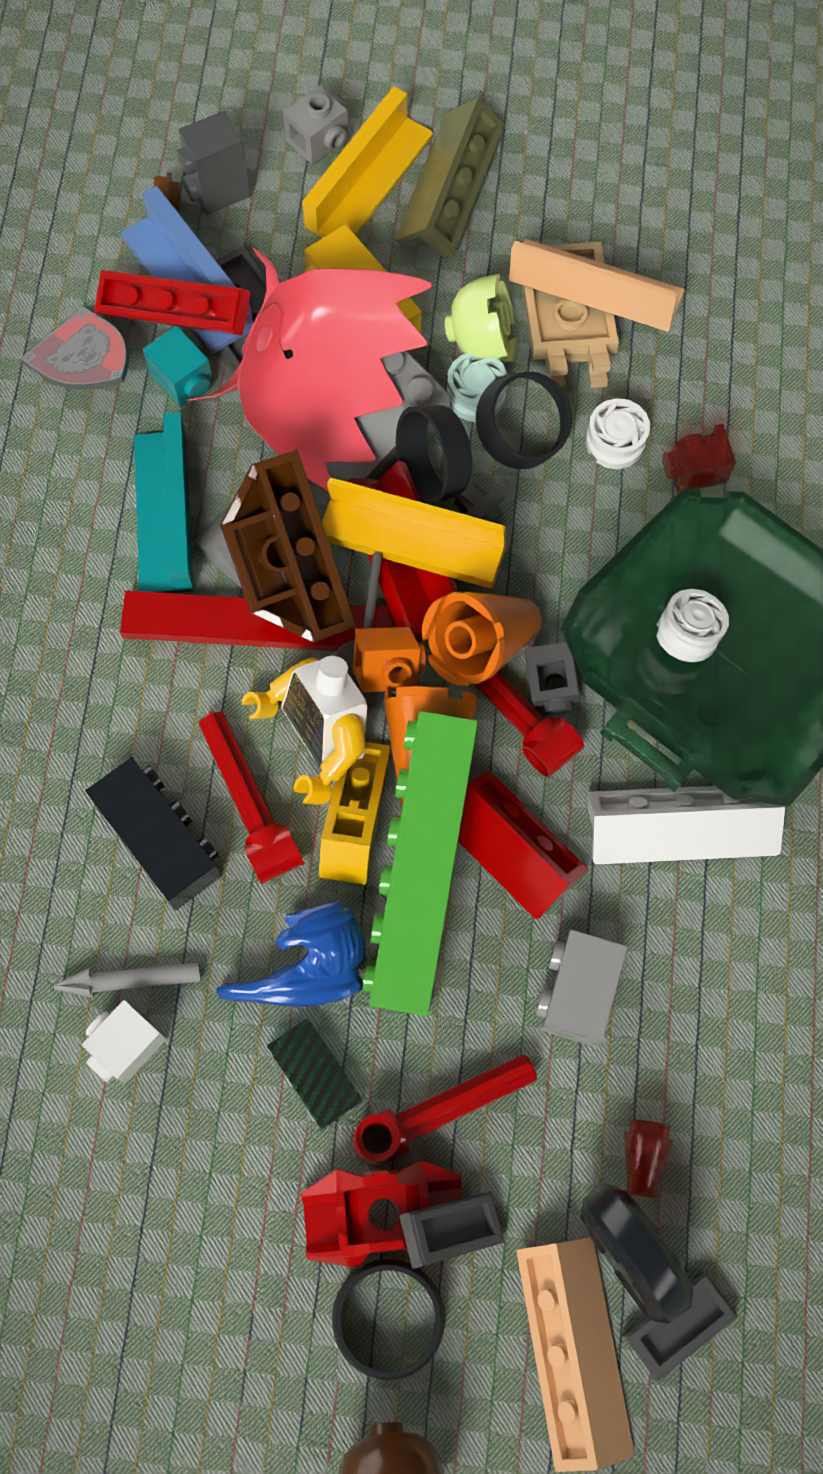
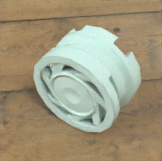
(469, 380)

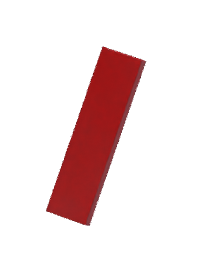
(172, 302)

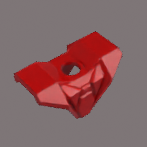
(340, 1205)

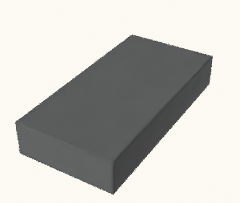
(451, 1229)
(666, 1346)

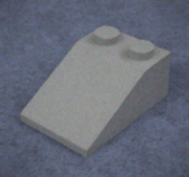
(379, 427)

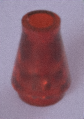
(646, 1154)

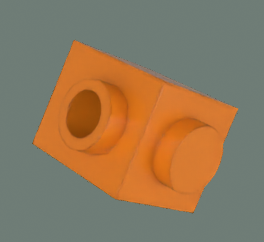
(387, 658)

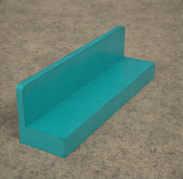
(163, 509)

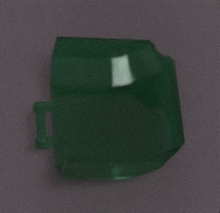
(754, 705)

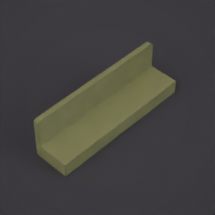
(451, 177)

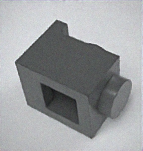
(546, 663)

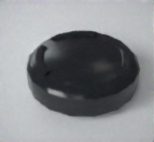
(637, 1253)

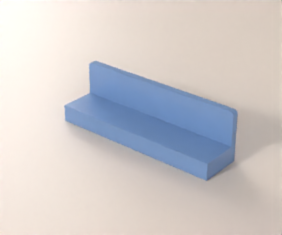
(174, 252)

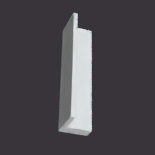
(681, 825)

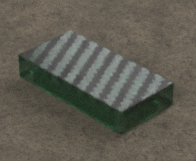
(314, 1074)

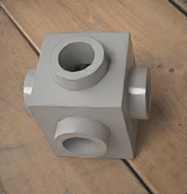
(316, 124)

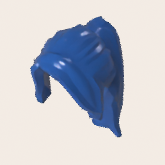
(325, 971)

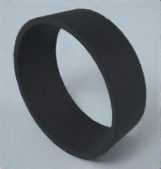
(487, 427)
(413, 450)
(424, 1280)

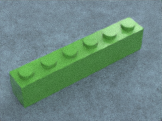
(422, 863)

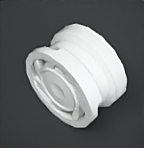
(617, 435)
(691, 627)

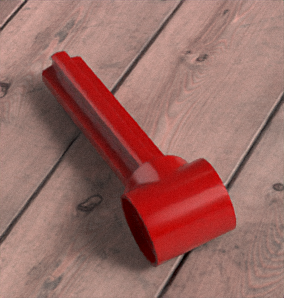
(546, 741)
(269, 844)
(443, 1108)

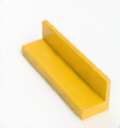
(366, 168)
(414, 533)

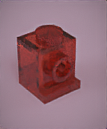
(700, 460)

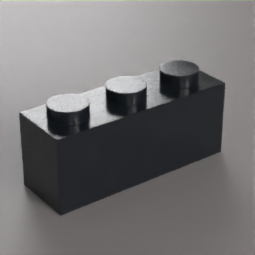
(155, 832)

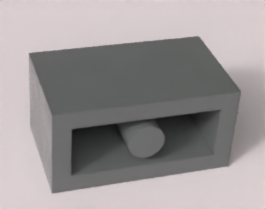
(213, 163)

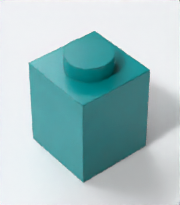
(178, 366)

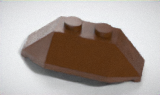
(285, 551)

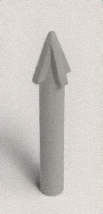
(87, 983)

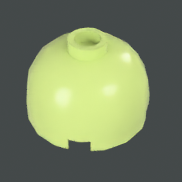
(483, 320)

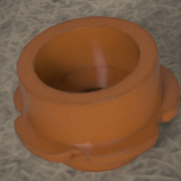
(169, 188)

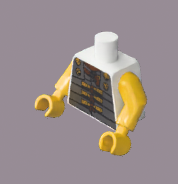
(326, 715)

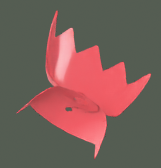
(338, 333)

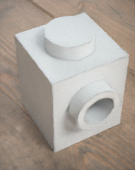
(120, 1043)

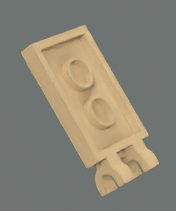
(571, 331)

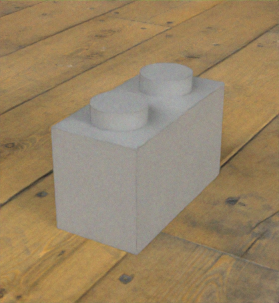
(582, 988)

